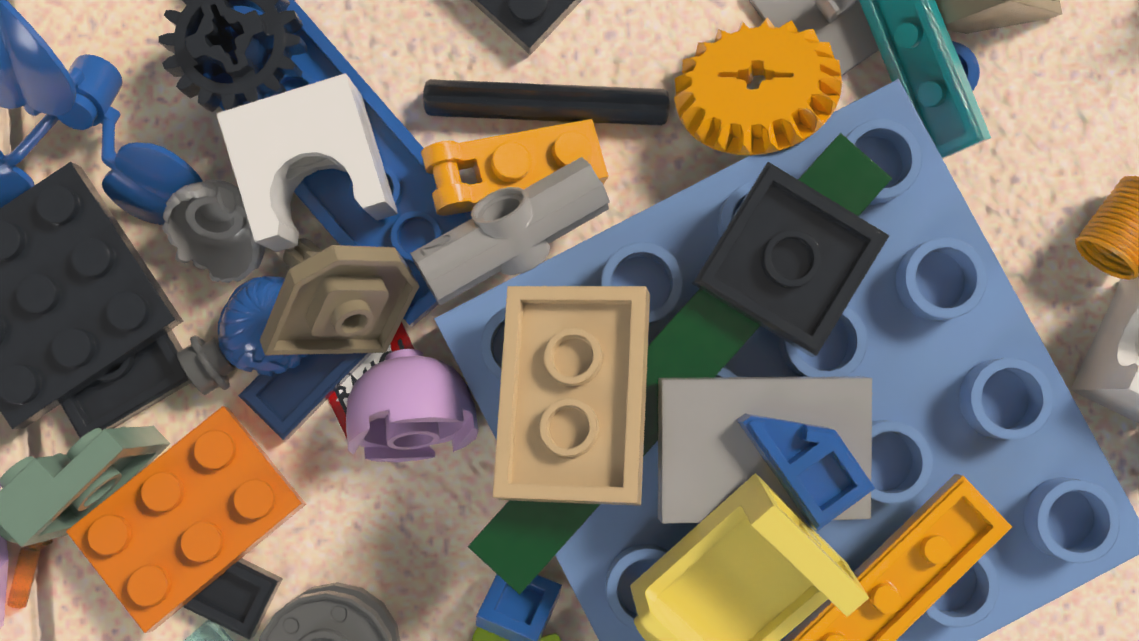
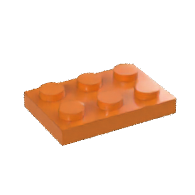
(185, 519)

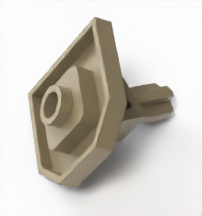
(339, 300)

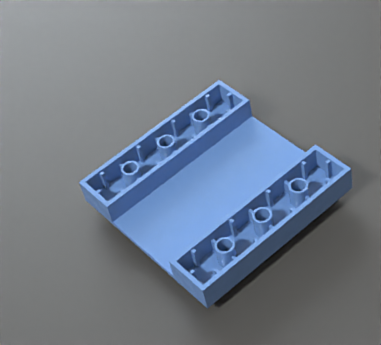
(950, 367)

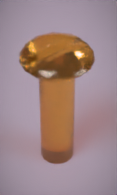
(25, 574)

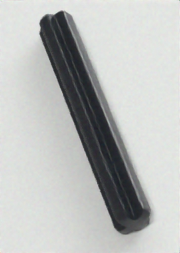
(546, 102)

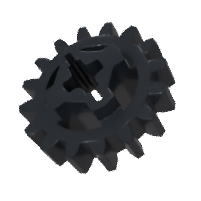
(203, 44)

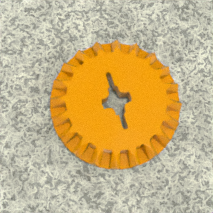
(788, 107)

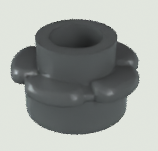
(205, 365)

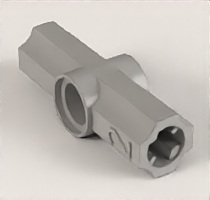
(511, 230)

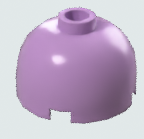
(407, 407)

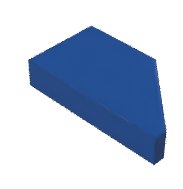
(809, 465)

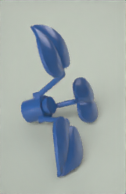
(82, 97)

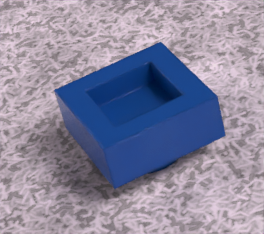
(516, 615)

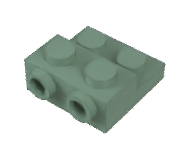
(54, 492)

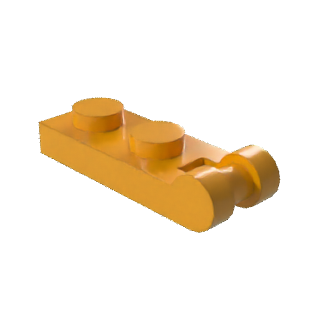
(507, 162)

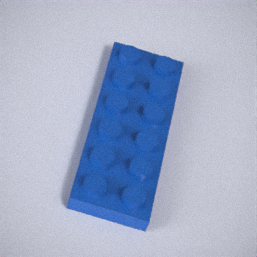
(330, 191)

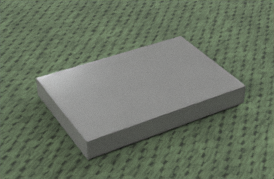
(710, 456)

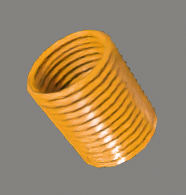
(1112, 234)

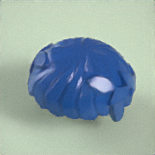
(243, 324)

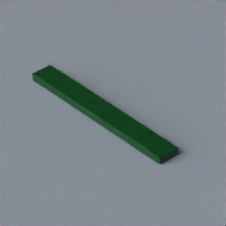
(692, 345)

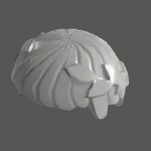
(212, 230)

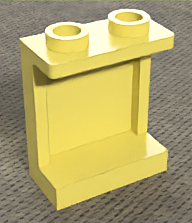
(743, 575)

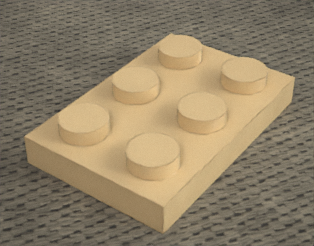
(573, 395)

